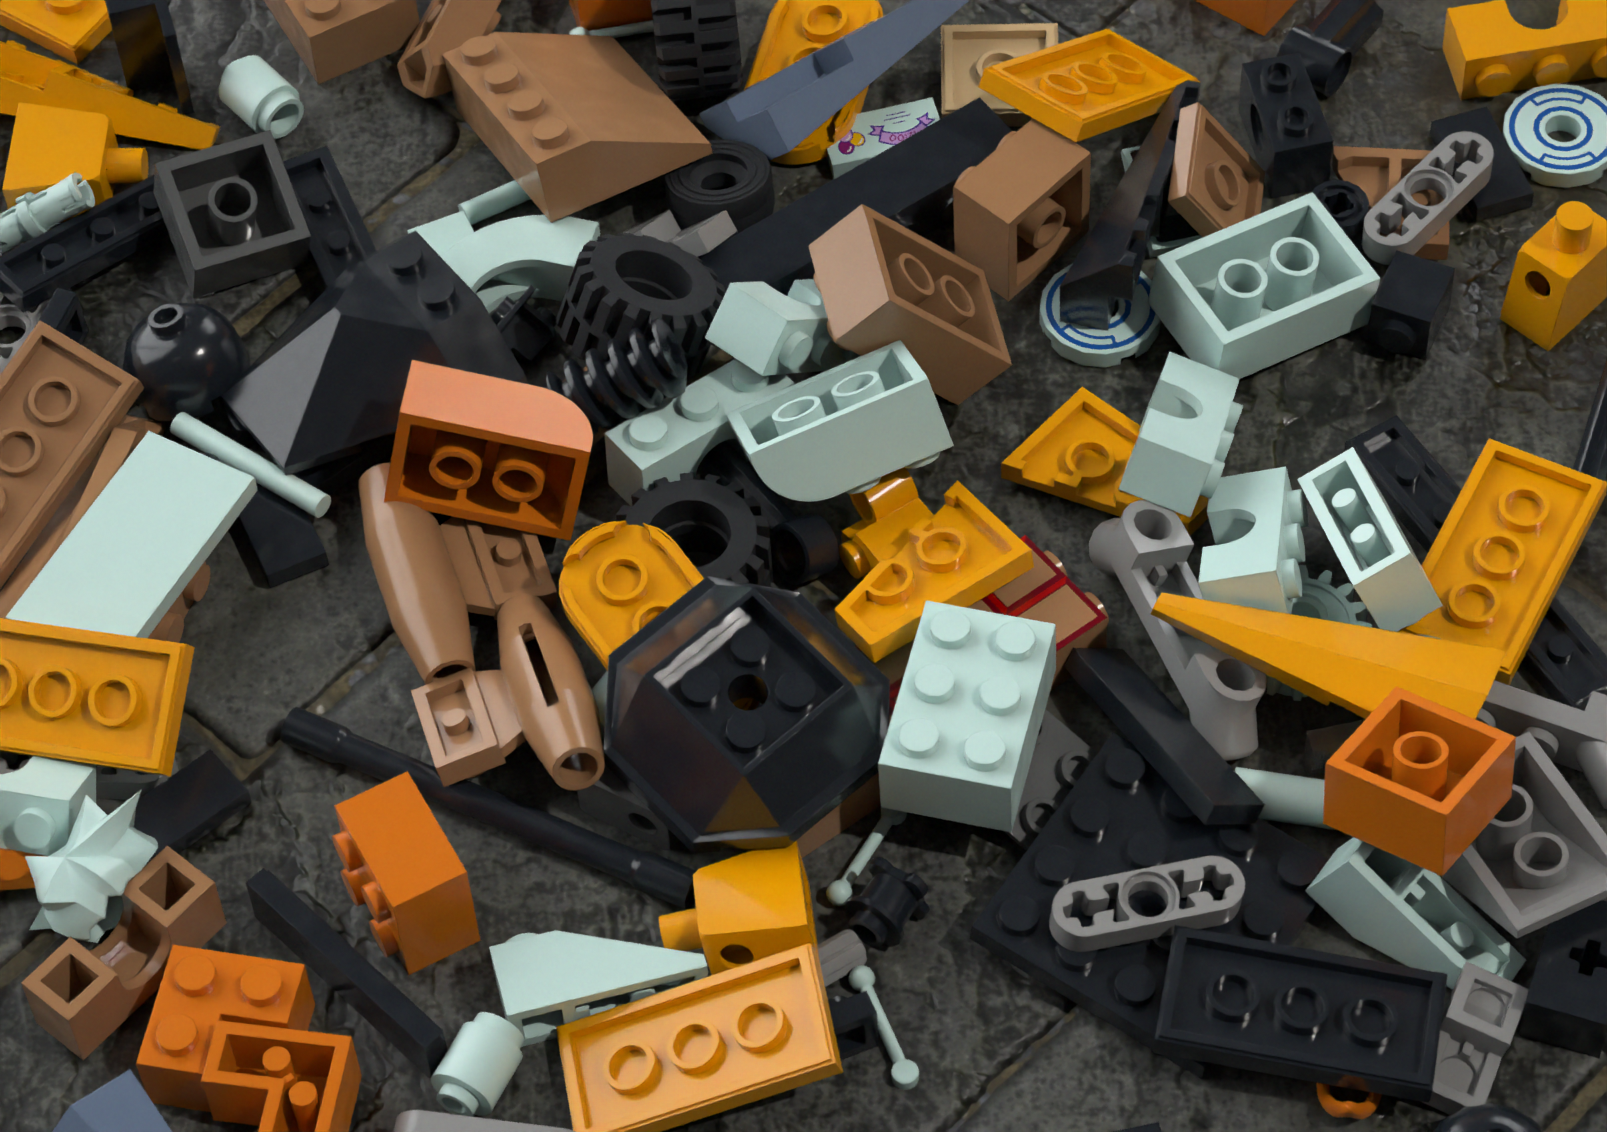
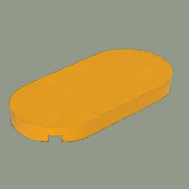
(798, 30)
(621, 581)

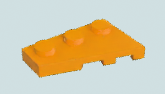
(1083, 457)
(948, 560)

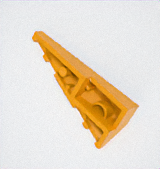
(54, 83)
(1338, 659)

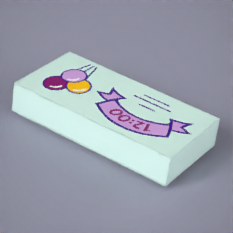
(879, 131)

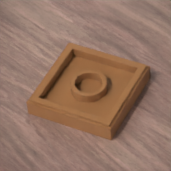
(1212, 174)

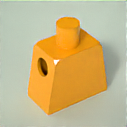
(57, 142)
(1571, 262)
(745, 909)

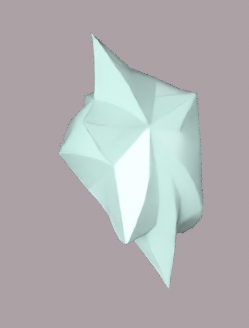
(87, 877)

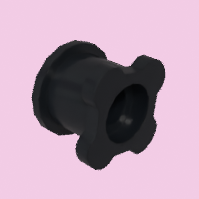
(886, 904)

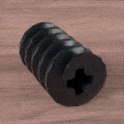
(627, 379)

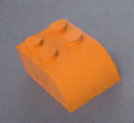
(489, 451)

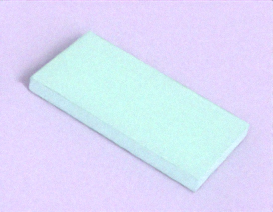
(138, 542)

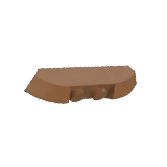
(442, 29)

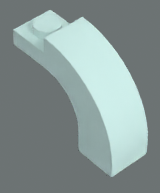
(521, 253)

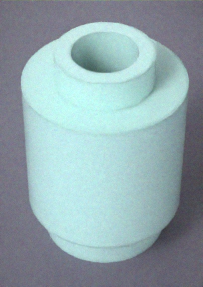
(260, 96)
(478, 1065)

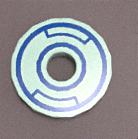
(1558, 109)
(1129, 331)

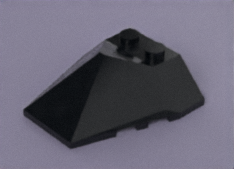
(349, 355)

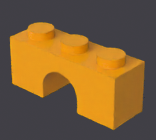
(1498, 55)

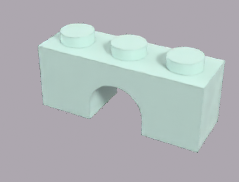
(776, 330)
(683, 428)
(1183, 436)
(1256, 541)
(43, 803)

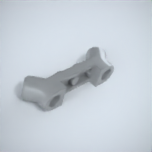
(1149, 557)
(1563, 732)

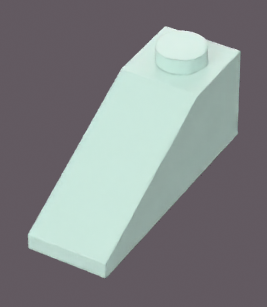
(1409, 913)
(571, 976)

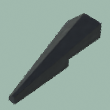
(1118, 243)

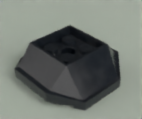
(729, 771)

